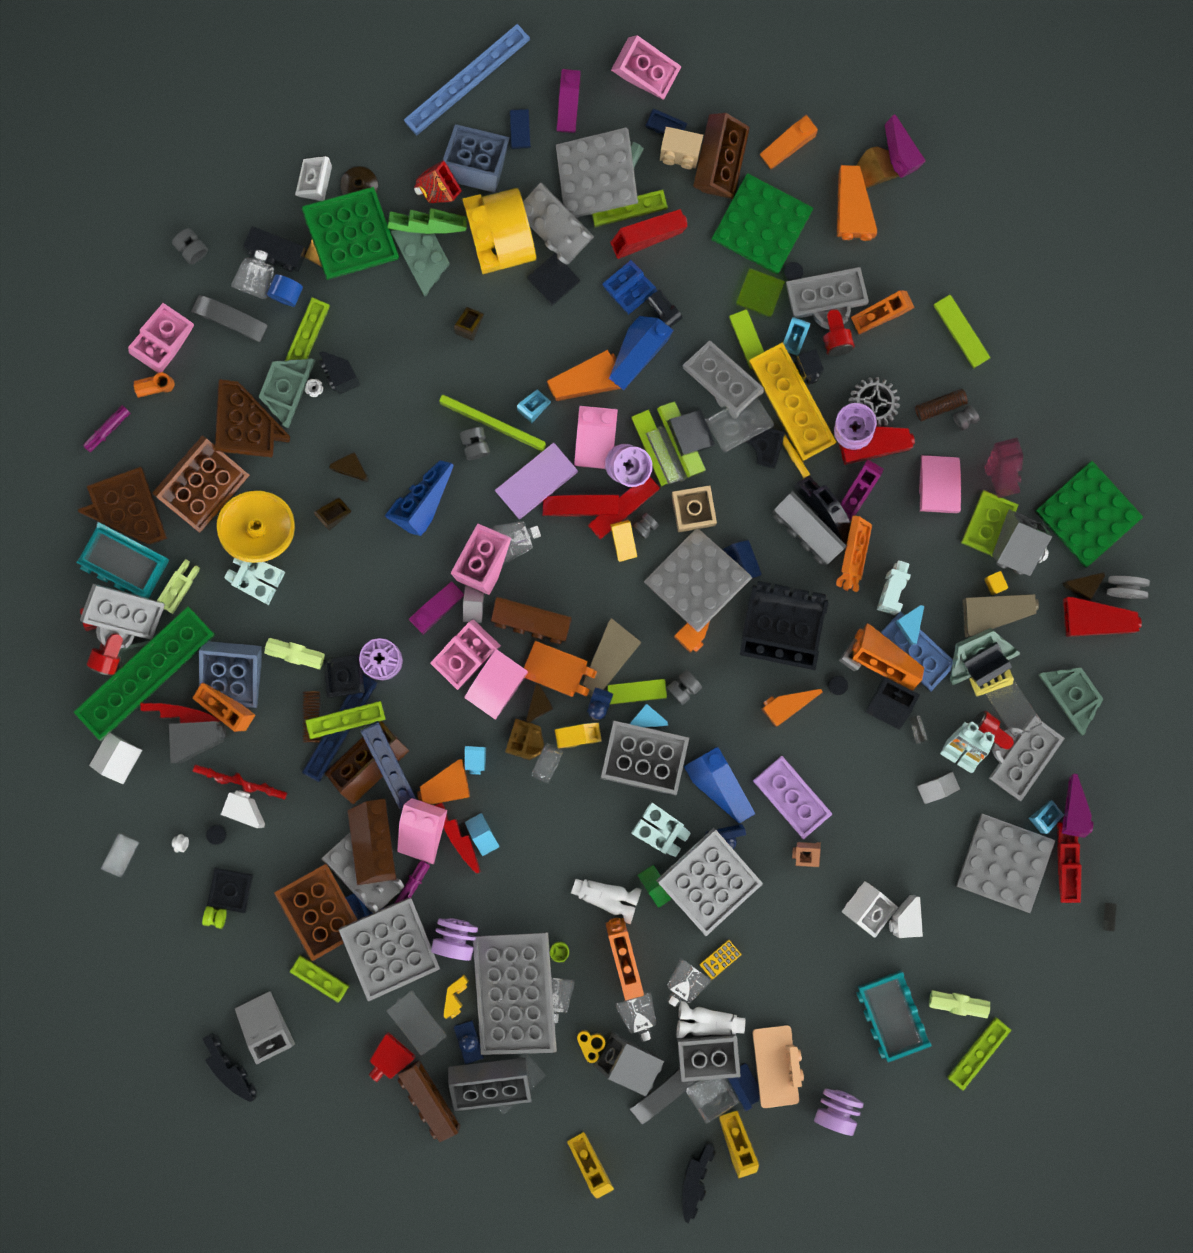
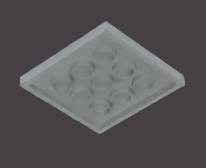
(597, 173)
(697, 579)
(1005, 863)
(709, 882)
(389, 949)

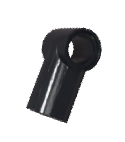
(666, 312)

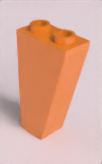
(854, 208)
(585, 378)
(886, 658)
(624, 958)

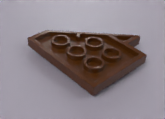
(243, 423)
(127, 506)

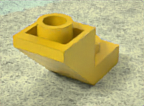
(578, 735)
(452, 1003)

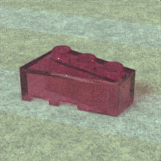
(1004, 465)

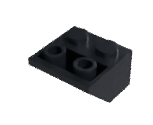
(340, 372)
(892, 703)

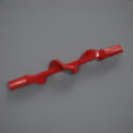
(237, 779)

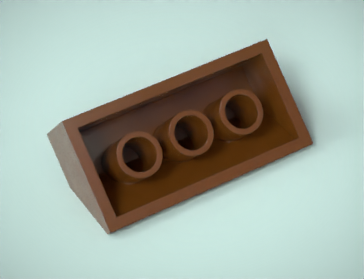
(721, 155)
(531, 620)
(358, 769)
(371, 842)
(429, 1101)

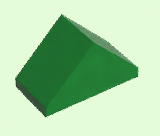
(658, 894)

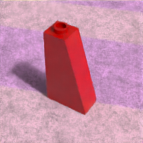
(648, 232)
(884, 442)
(1093, 618)

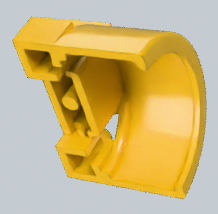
(500, 223)

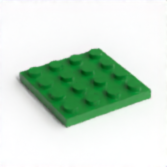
(762, 223)
(350, 233)
(1089, 514)

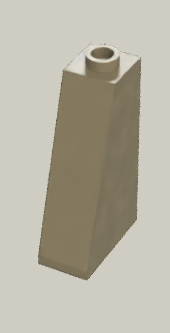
(996, 611)
(612, 653)

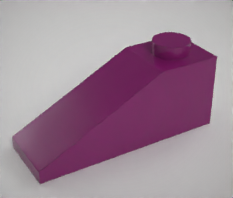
(568, 100)
(902, 150)
(861, 488)
(436, 608)
(1077, 812)

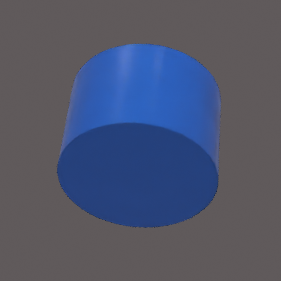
(285, 290)

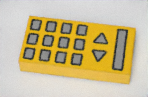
(720, 959)

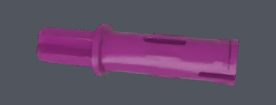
(109, 425)
(414, 881)

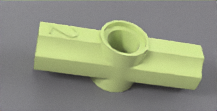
(294, 653)
(959, 1004)

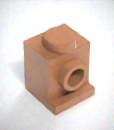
(811, 859)

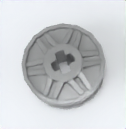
(1128, 587)

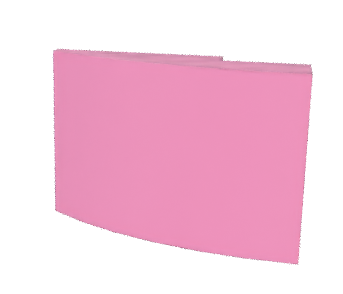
(160, 338)
(940, 484)
(465, 654)
(496, 684)

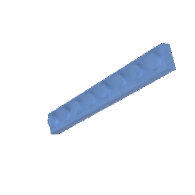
(466, 79)

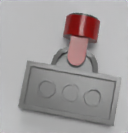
(830, 303)
(118, 619)
(1020, 757)

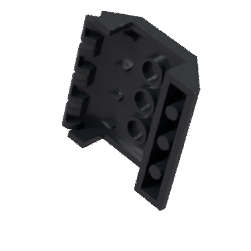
(783, 625)

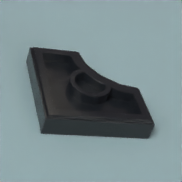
(767, 447)

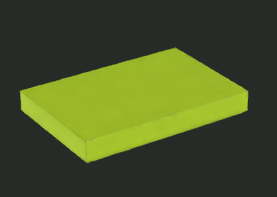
(987, 522)

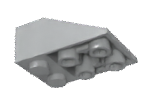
(264, 1028)

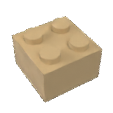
(681, 148)
(694, 508)

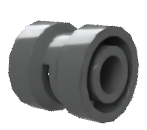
(965, 418)
(645, 525)

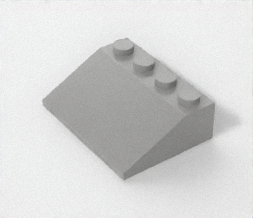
(645, 758)

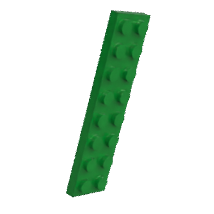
(144, 673)

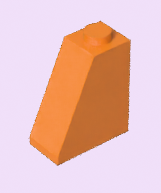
(446, 786)

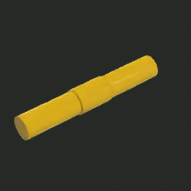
(795, 457)

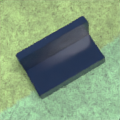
(744, 556)
(745, 1087)

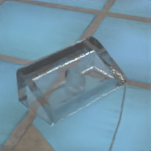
(119, 855)

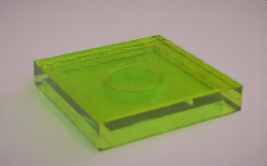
(760, 292)

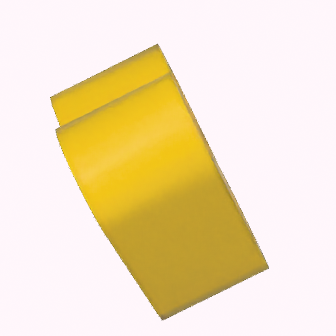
(587, 1047)

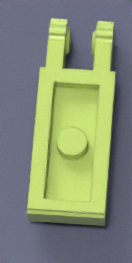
(177, 587)

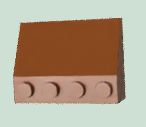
(200, 484)
(316, 911)

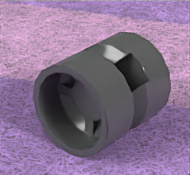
(188, 243)
(478, 449)
(689, 682)

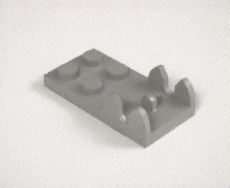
(555, 224)
(723, 378)
(372, 895)

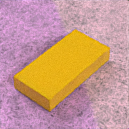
(623, 540)

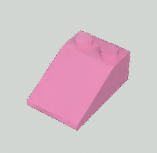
(646, 67)
(594, 436)
(482, 559)
(420, 830)

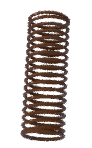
(941, 401)
(307, 702)

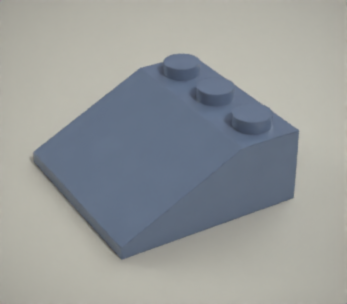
(476, 157)
(232, 670)

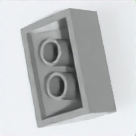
(708, 1057)

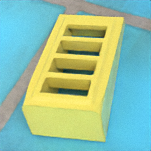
(994, 685)

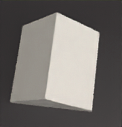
(314, 178)
(115, 758)

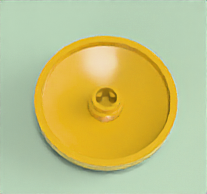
(255, 526)

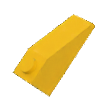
(738, 1144)
(590, 1165)

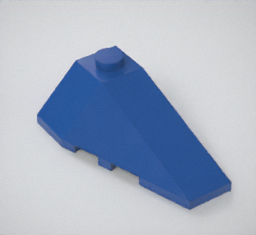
(639, 346)
(419, 506)
(718, 782)

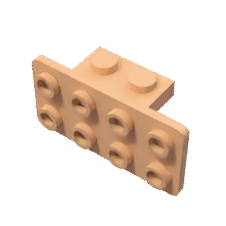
(777, 1066)

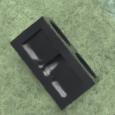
(809, 366)

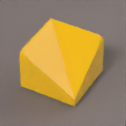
(996, 583)

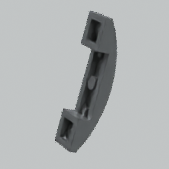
(229, 317)
(660, 1097)

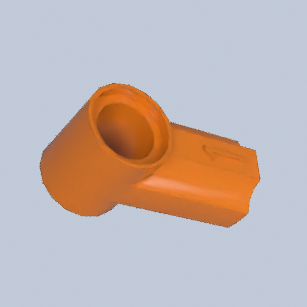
(152, 385)

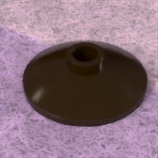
(358, 173)

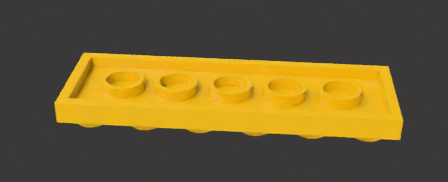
(792, 401)

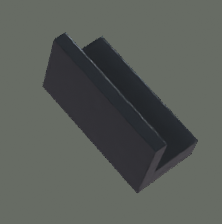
(987, 664)

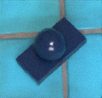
(599, 704)
(730, 833)
(468, 1042)

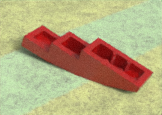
(628, 504)
(581, 505)
(186, 714)
(462, 844)
(1068, 867)

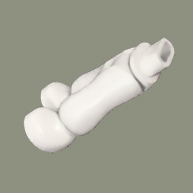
(608, 897)
(707, 1022)

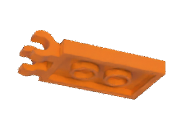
(855, 554)
(557, 669)

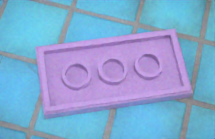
(536, 481)
(792, 797)

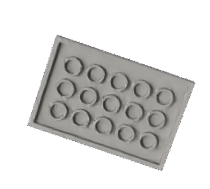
(514, 994)

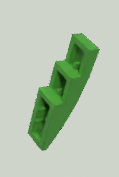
(434, 222)

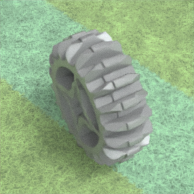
(882, 403)

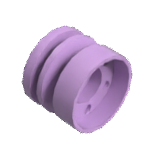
(865, 423)
(636, 472)
(389, 667)
(454, 939)
(838, 1112)

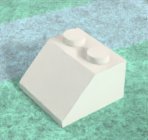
(243, 809)
(869, 909)
(907, 919)

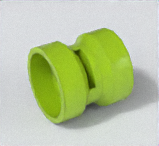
(214, 917)
(559, 951)

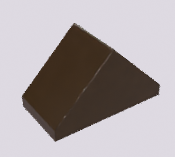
(468, 323)
(350, 467)
(332, 513)
(1085, 586)
(539, 704)

